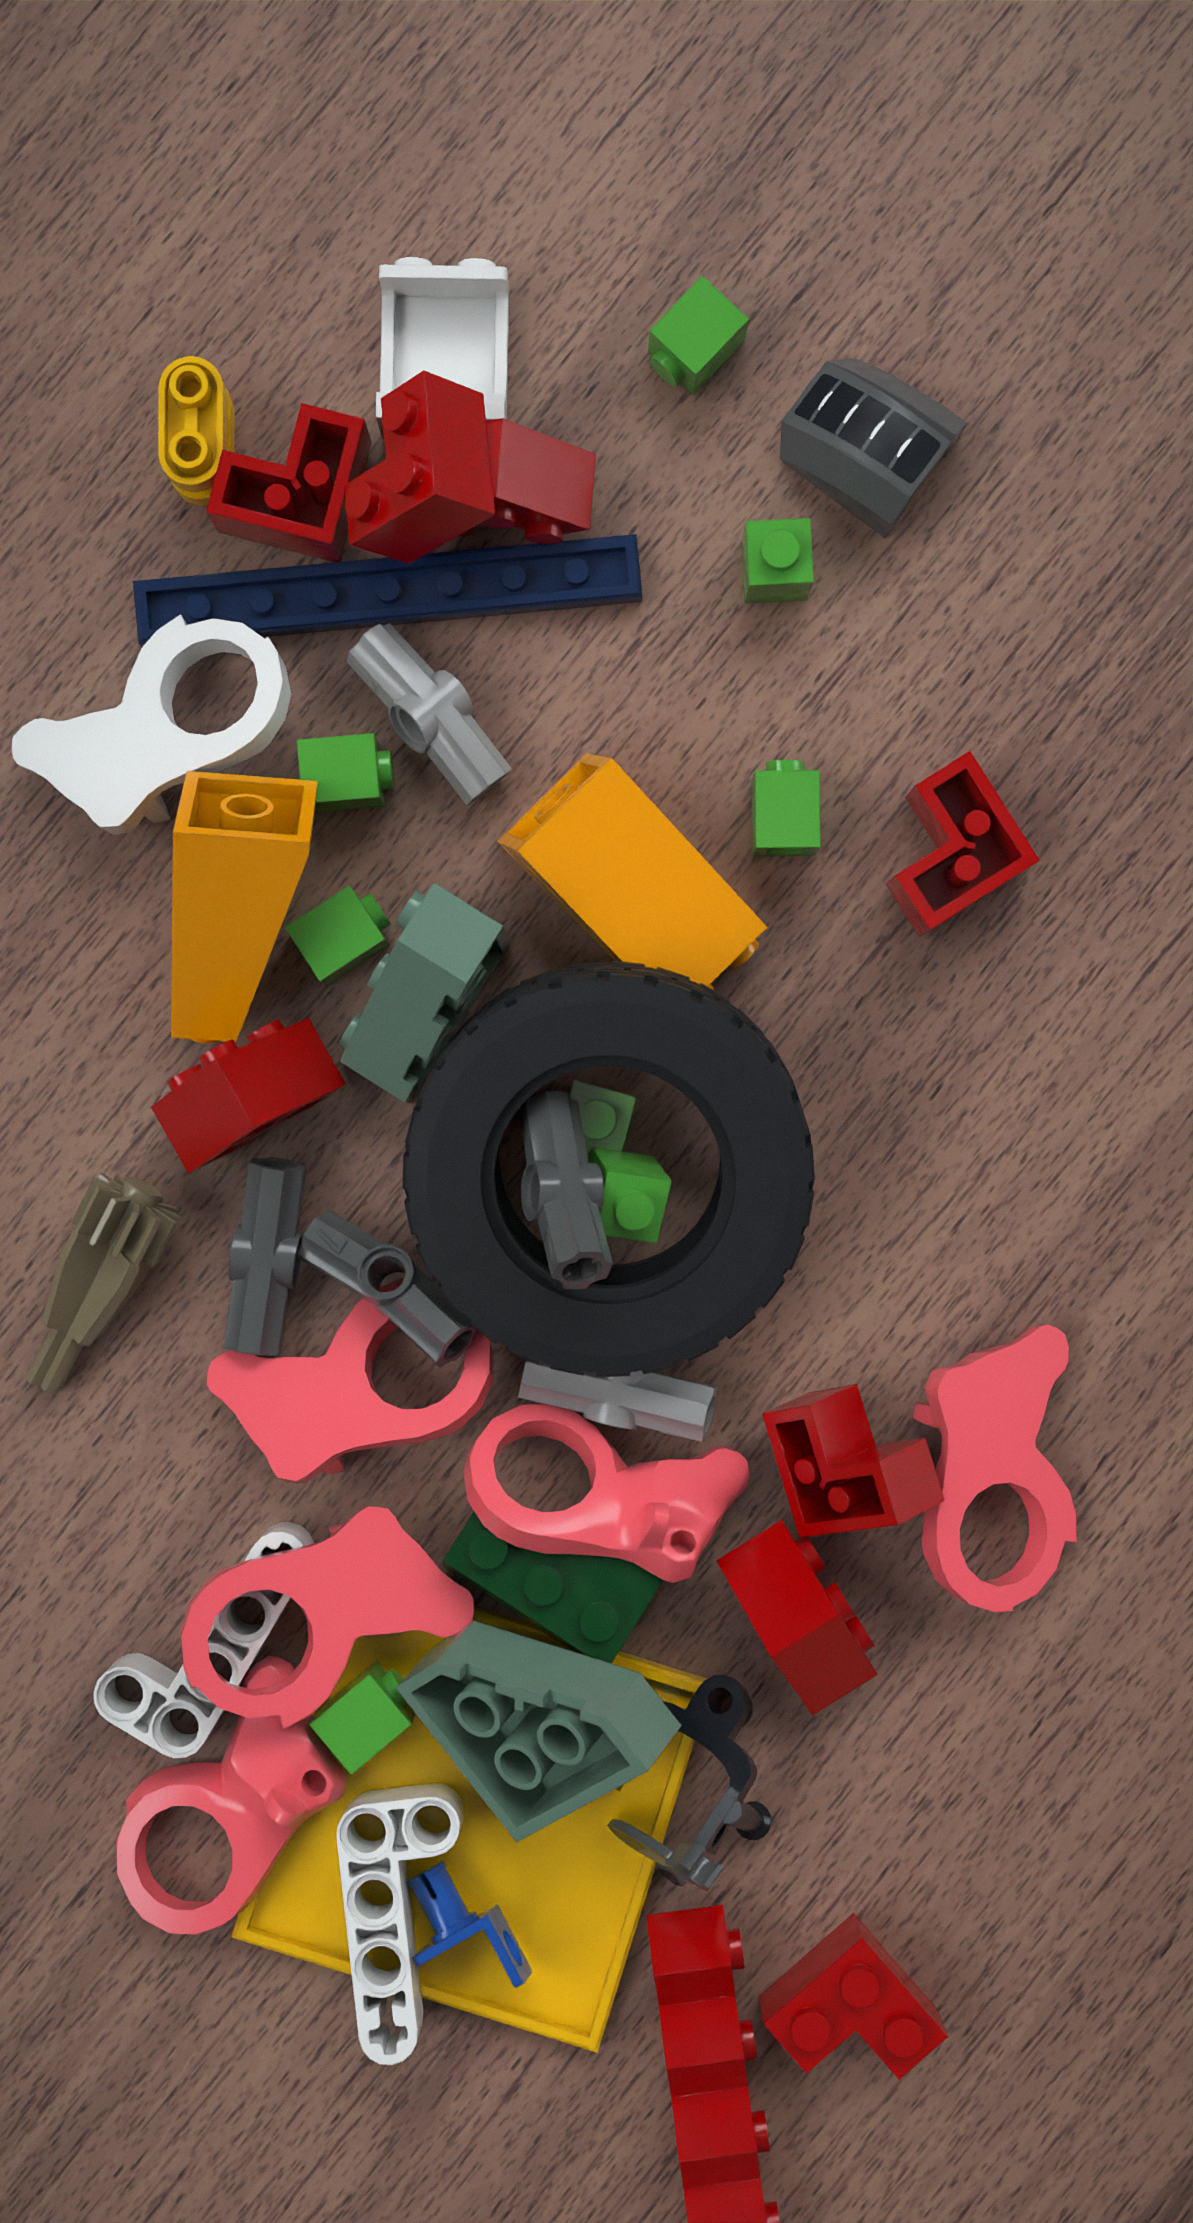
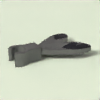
(677, 1865)

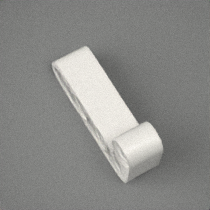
(168, 1690)
(391, 1923)

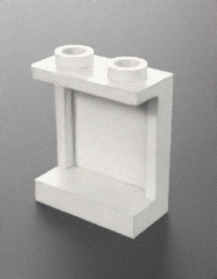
(446, 324)

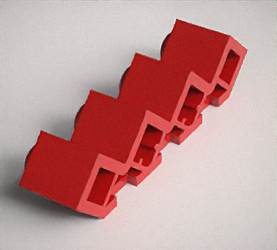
(707, 2068)

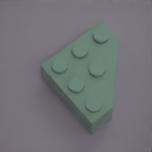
(422, 991)
(536, 1722)

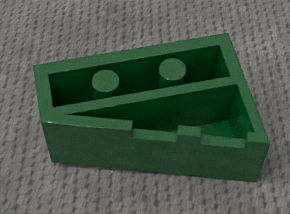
(570, 1597)

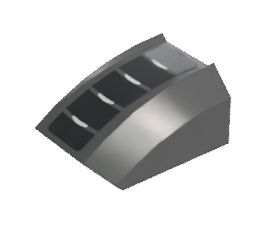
(866, 439)

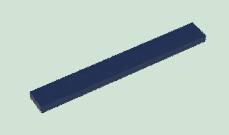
(400, 593)

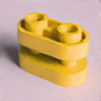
(193, 426)

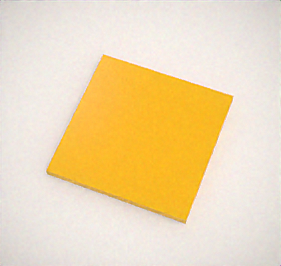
(563, 1890)

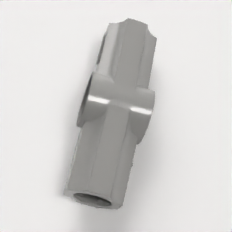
(429, 711)
(643, 1400)

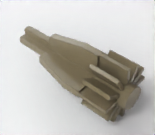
(104, 1262)

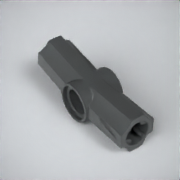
(563, 1190)
(265, 1256)
(361, 1265)

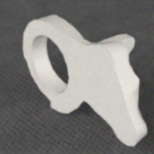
(127, 755)

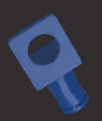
(454, 1923)

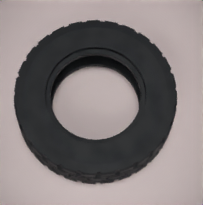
(644, 1309)

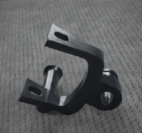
(716, 1732)

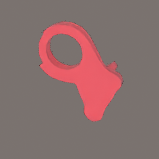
(326, 1406)
(988, 1427)
(642, 1514)
(348, 1586)
(257, 1794)

